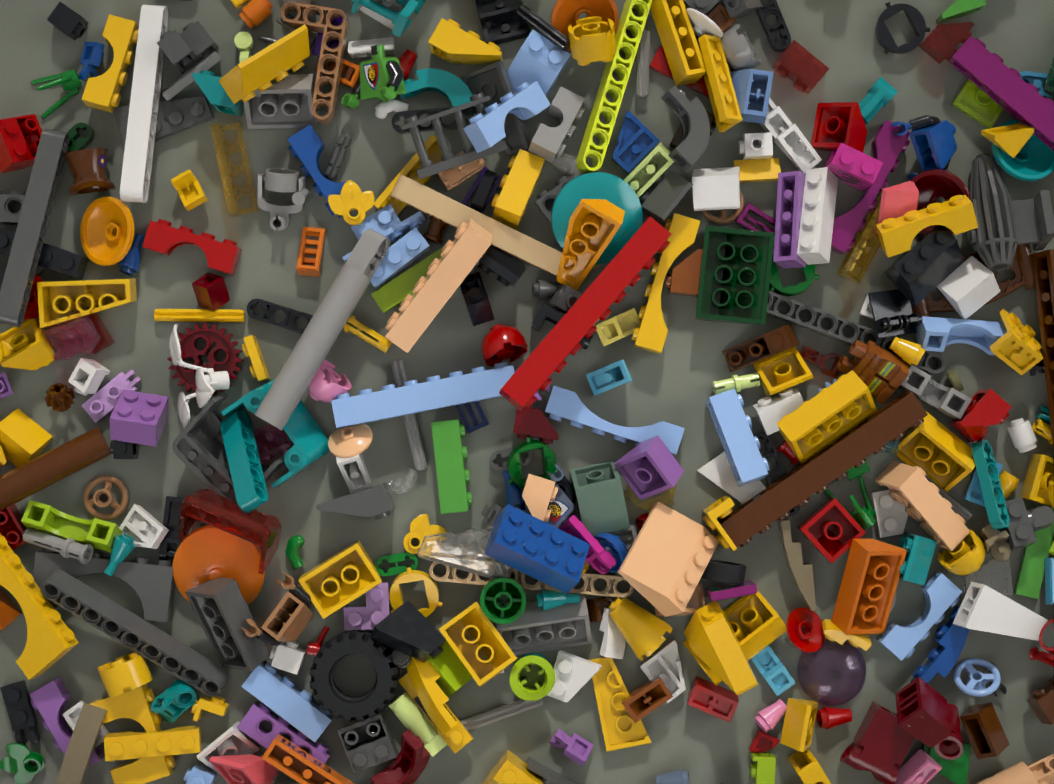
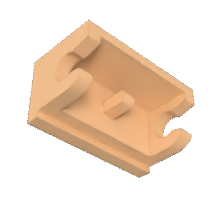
(455, 176)

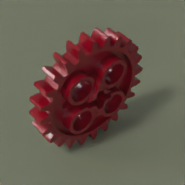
(189, 350)

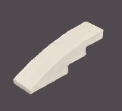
(790, 139)

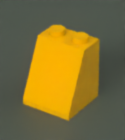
(512, 771)

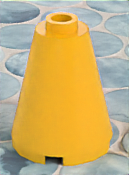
(638, 626)

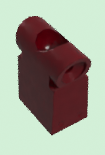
(930, 718)
(879, 745)

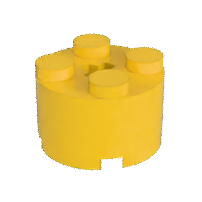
(592, 40)
(124, 674)

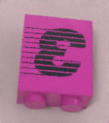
(853, 167)

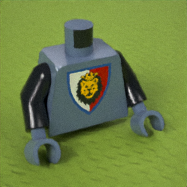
(563, 502)

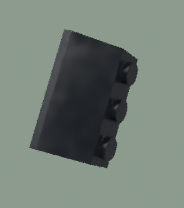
(926, 264)

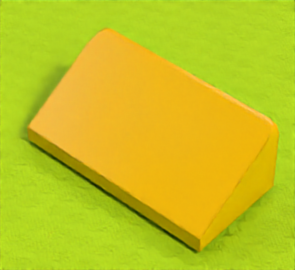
(758, 169)

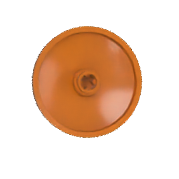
(215, 554)

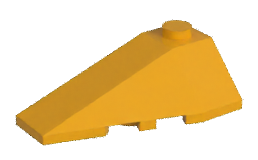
(587, 236)

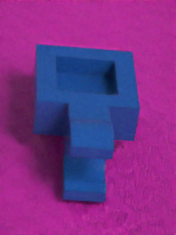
(90, 59)

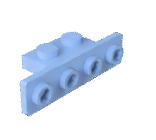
(388, 224)

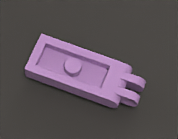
(105, 399)

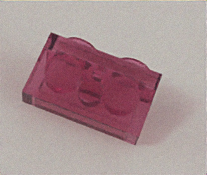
(73, 337)
(271, 440)

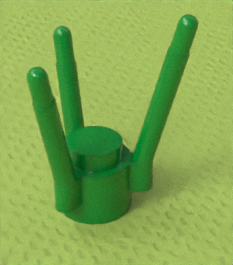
(69, 81)
(862, 516)

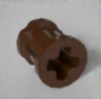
(435, 230)

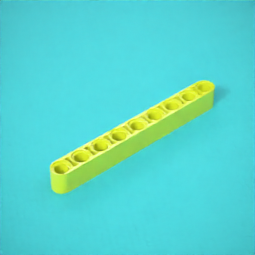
(613, 87)

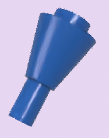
(130, 262)
(513, 493)

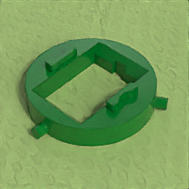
(776, 285)
(514, 464)

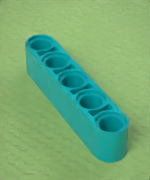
(244, 461)

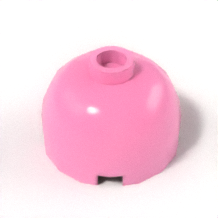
(328, 383)

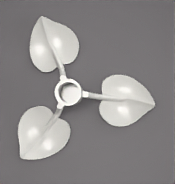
(205, 384)

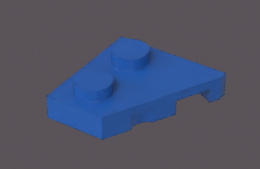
(633, 143)

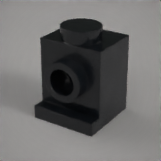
(123, 450)

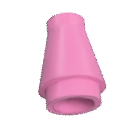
(770, 716)

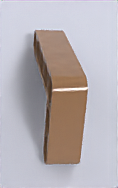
(327, 54)

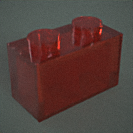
(800, 67)

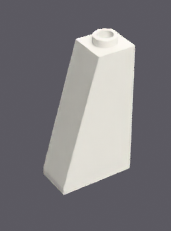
(995, 613)

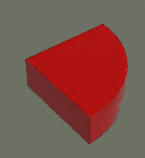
(762, 742)

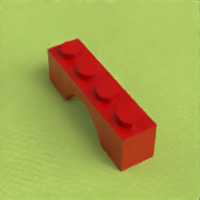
(165, 239)

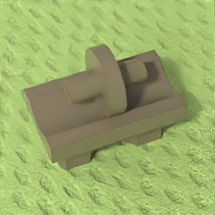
(996, 543)

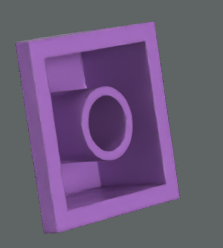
(649, 468)

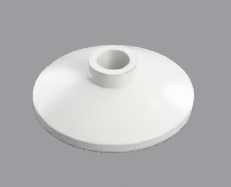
(703, 24)

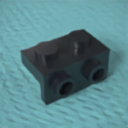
(502, 265)

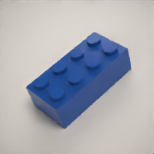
(537, 549)

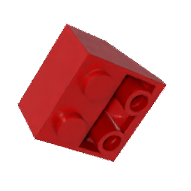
(18, 142)

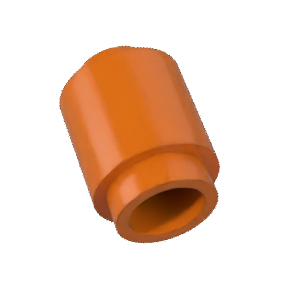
(256, 12)

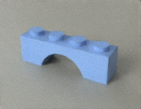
(489, 128)
(938, 333)
(939, 595)

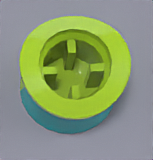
(532, 676)

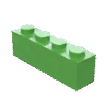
(450, 466)

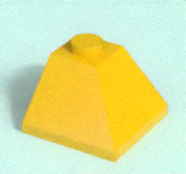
(25, 347)

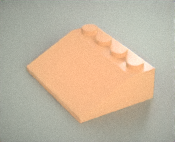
(668, 559)

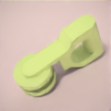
(244, 43)

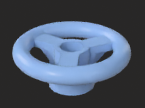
(977, 680)

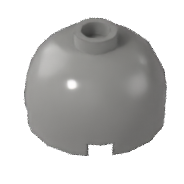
(739, 49)

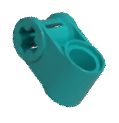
(174, 700)

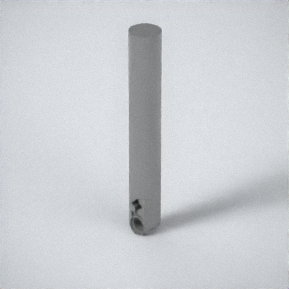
(323, 329)

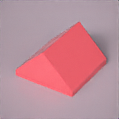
(898, 200)

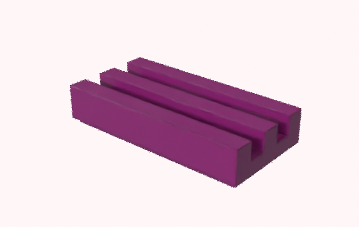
(739, 221)

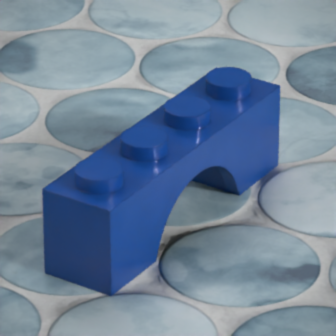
(308, 148)

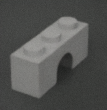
(549, 140)
(939, 397)

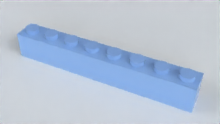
(420, 397)

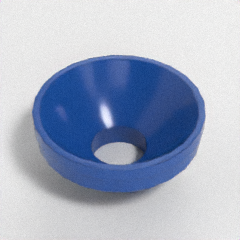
(615, 546)

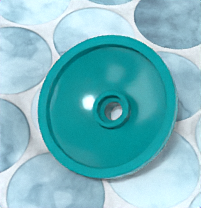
(1031, 162)

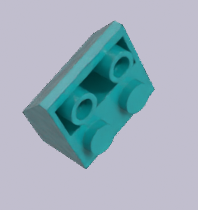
(216, 94)
(917, 558)

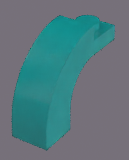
(441, 82)

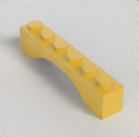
(652, 329)

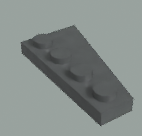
(494, 82)
(172, 116)

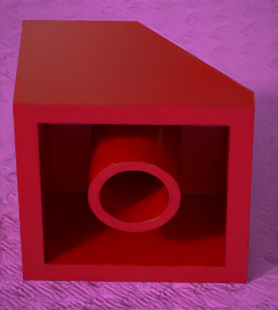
(983, 410)
(831, 529)

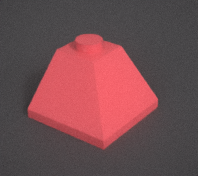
(244, 769)

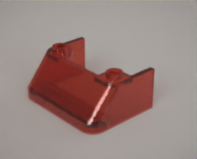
(229, 517)

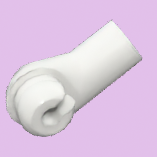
(392, 105)

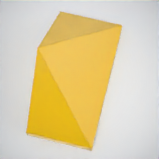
(1009, 137)

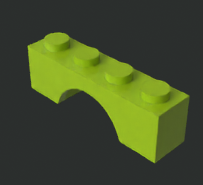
(59, 524)

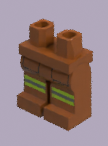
(876, 368)

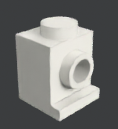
(88, 376)

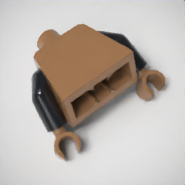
(287, 618)

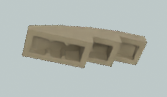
(800, 572)
(81, 745)

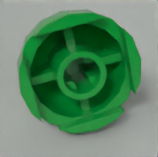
(503, 600)

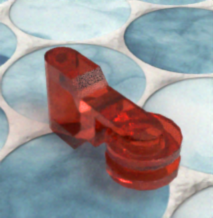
(809, 354)

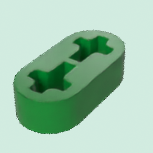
(397, 557)

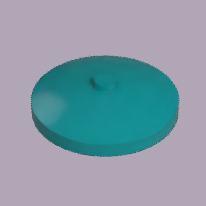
(598, 186)

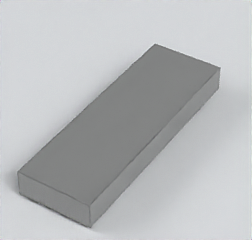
(186, 78)

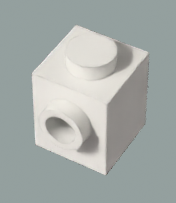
(756, 146)
(288, 657)

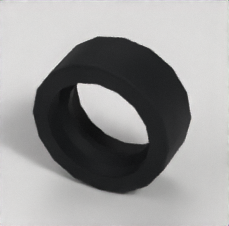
(725, 572)

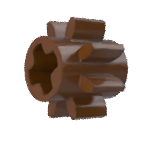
(59, 397)

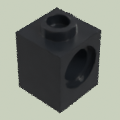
(68, 21)

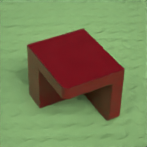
(211, 291)

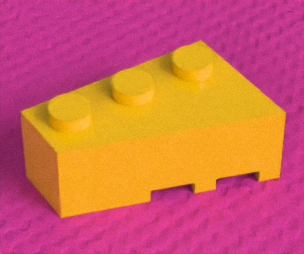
(517, 188)

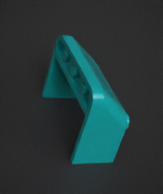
(301, 428)

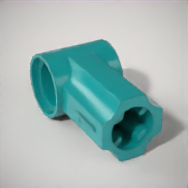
(877, 97)

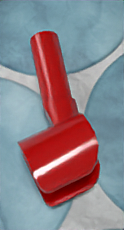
(313, 648)

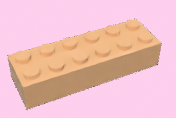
(438, 286)

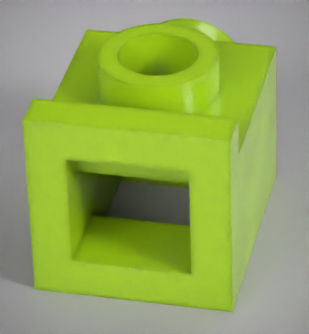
(763, 768)

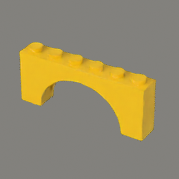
(46, 632)

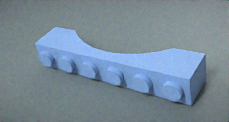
(567, 405)

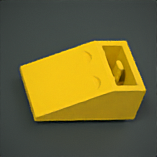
(462, 47)

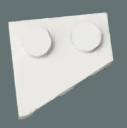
(668, 667)

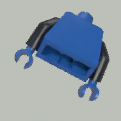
(931, 140)

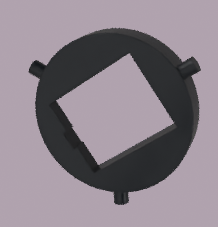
(914, 17)

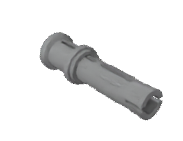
(67, 548)

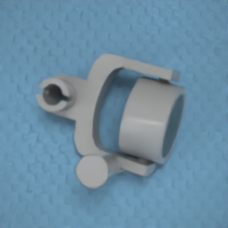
(281, 181)

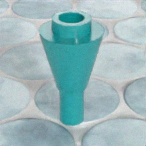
(121, 549)
(550, 599)

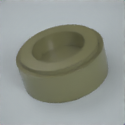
(954, 380)

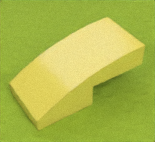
(618, 327)

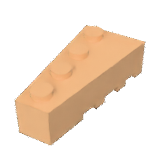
(924, 503)

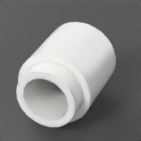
(1022, 435)

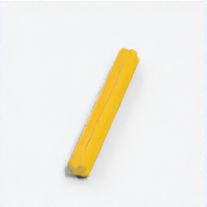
(199, 315)

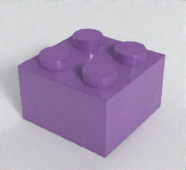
(139, 418)

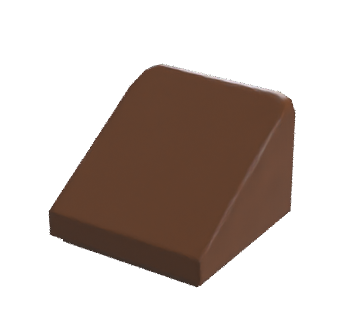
(596, 607)

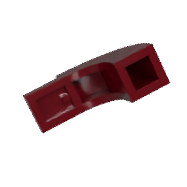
(407, 765)

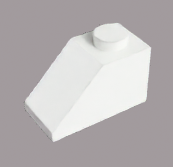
(354, 473)

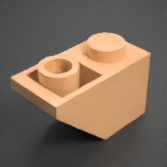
(537, 496)

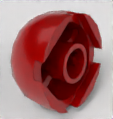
(503, 343)

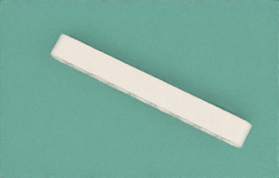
(143, 105)

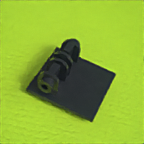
(893, 314)

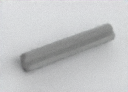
(643, 60)

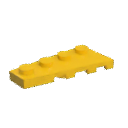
(616, 723)

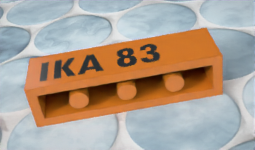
(300, 764)

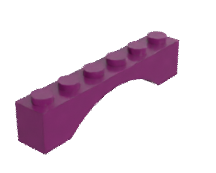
(885, 149)

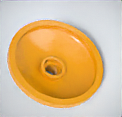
(107, 231)

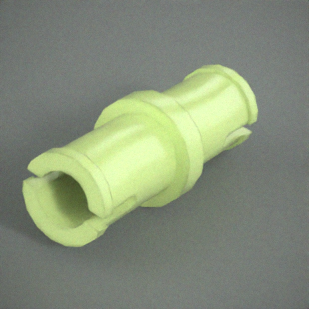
(736, 382)

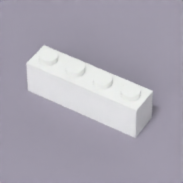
(817, 216)

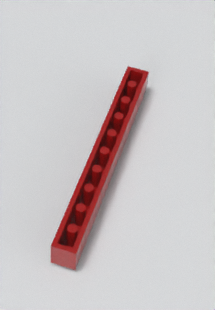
(584, 314)

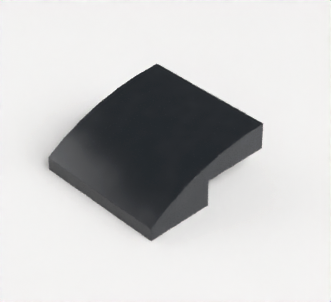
(500, 20)

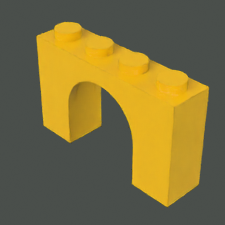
(137, 706)

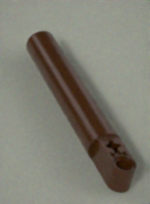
(52, 467)

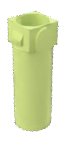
(416, 721)

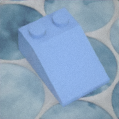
(539, 62)

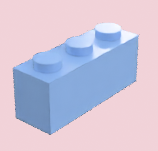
(399, 257)

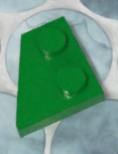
(954, 770)

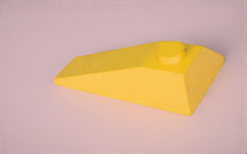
(718, 647)

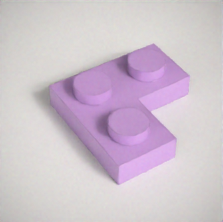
(375, 611)

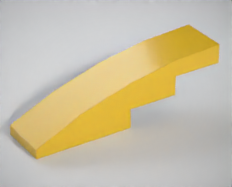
(430, 694)

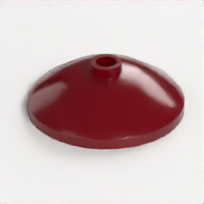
(934, 184)

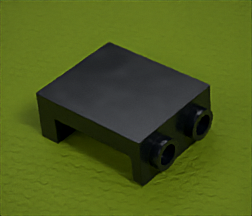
(554, 317)

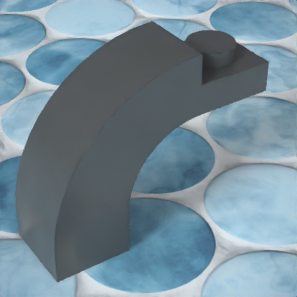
(695, 127)

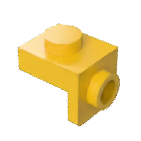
(189, 190)
(211, 704)

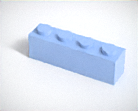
(737, 437)
(287, 700)

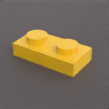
(258, 367)

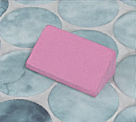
(918, 769)

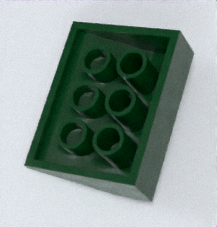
(734, 276)

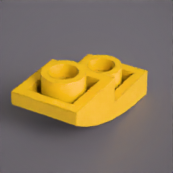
(833, 633)

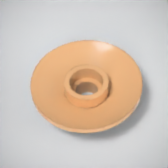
(350, 440)

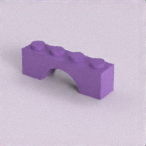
(51, 702)

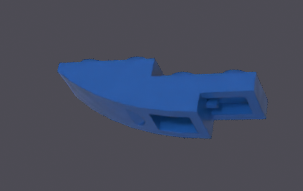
(942, 659)

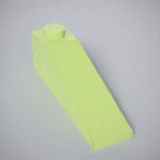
(649, 169)

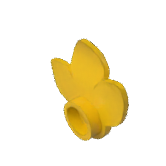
(351, 199)
(419, 529)

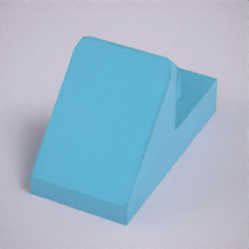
(608, 377)

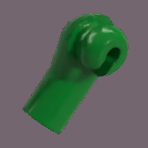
(292, 550)

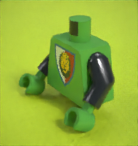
(378, 79)

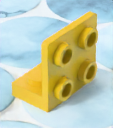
(1018, 345)
(721, 509)

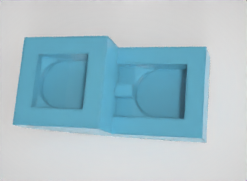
(773, 670)

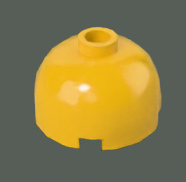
(965, 557)

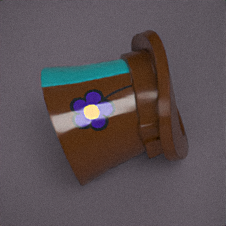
(89, 171)

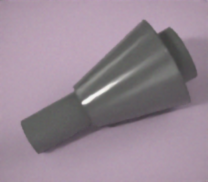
(544, 289)

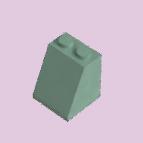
(600, 498)

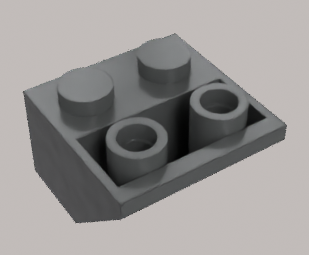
(368, 743)

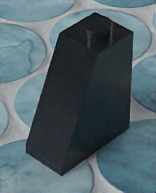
(409, 633)

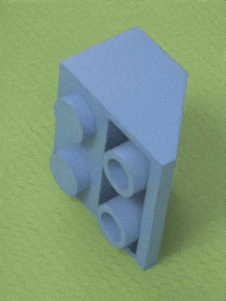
(752, 93)

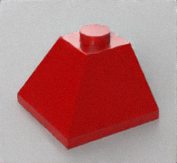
(838, 124)

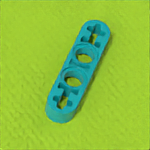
(990, 485)

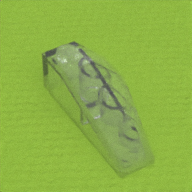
(464, 552)

